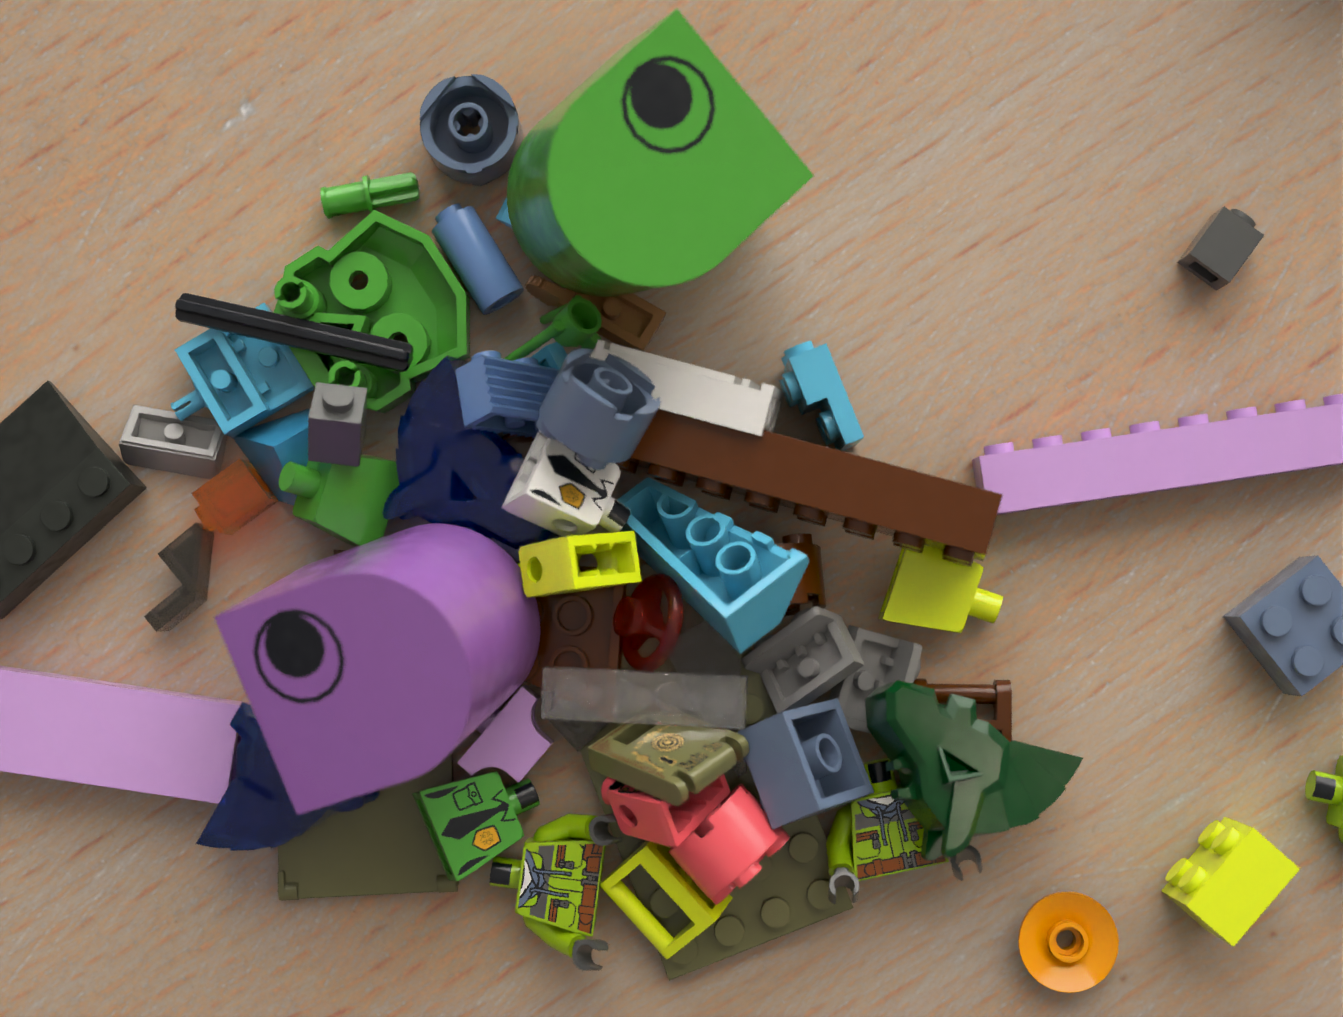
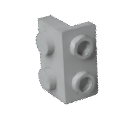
(804, 658)
(885, 661)

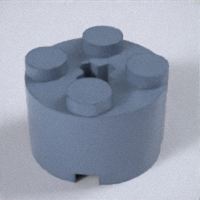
(470, 102)
(598, 408)

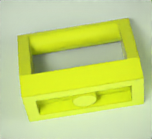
(676, 884)

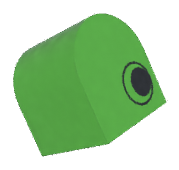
(648, 170)

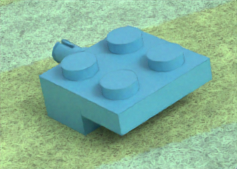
(239, 378)

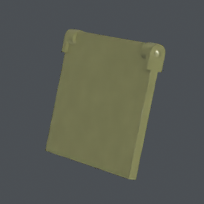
(368, 849)

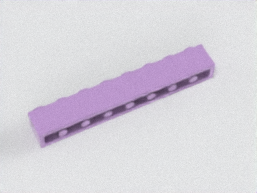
(1164, 458)

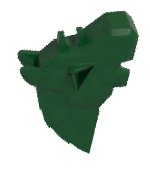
(959, 769)

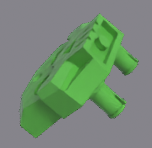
(406, 295)

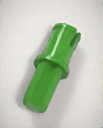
(369, 194)

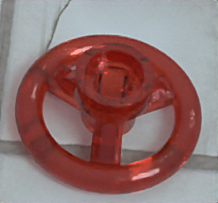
(640, 618)

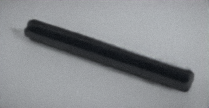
(294, 332)

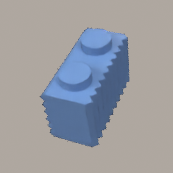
(503, 393)

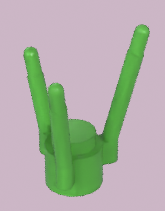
(571, 326)

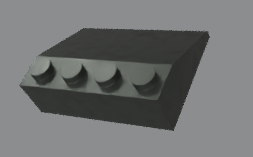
(54, 490)

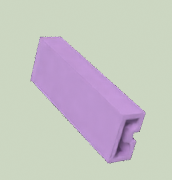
(116, 735)

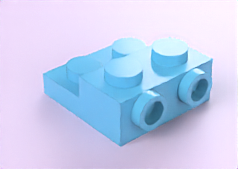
(814, 383)

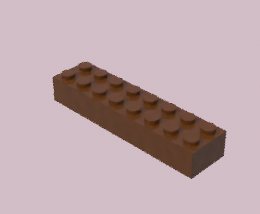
(820, 485)

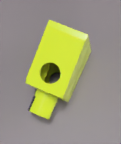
(554, 564)
(937, 593)

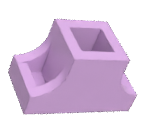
(509, 738)

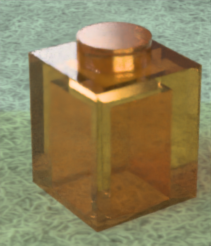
(233, 498)

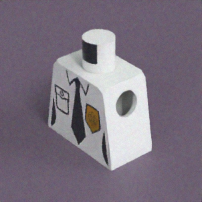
(564, 493)

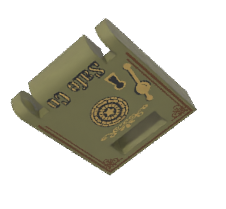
(667, 758)

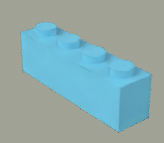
(723, 571)

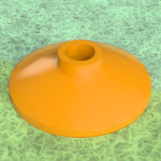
(1085, 959)

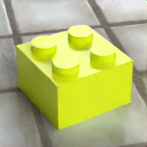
(1229, 879)

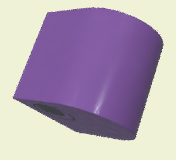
(381, 658)

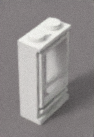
(703, 391)

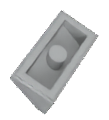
(165, 443)

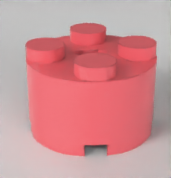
(729, 845)

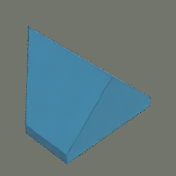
(274, 445)

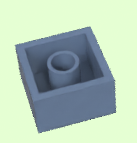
(1294, 625)
(805, 762)

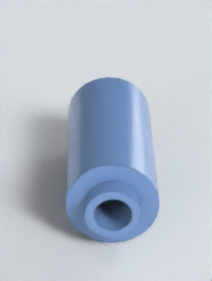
(476, 258)

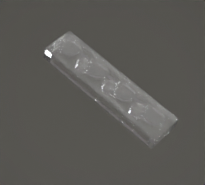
(644, 697)

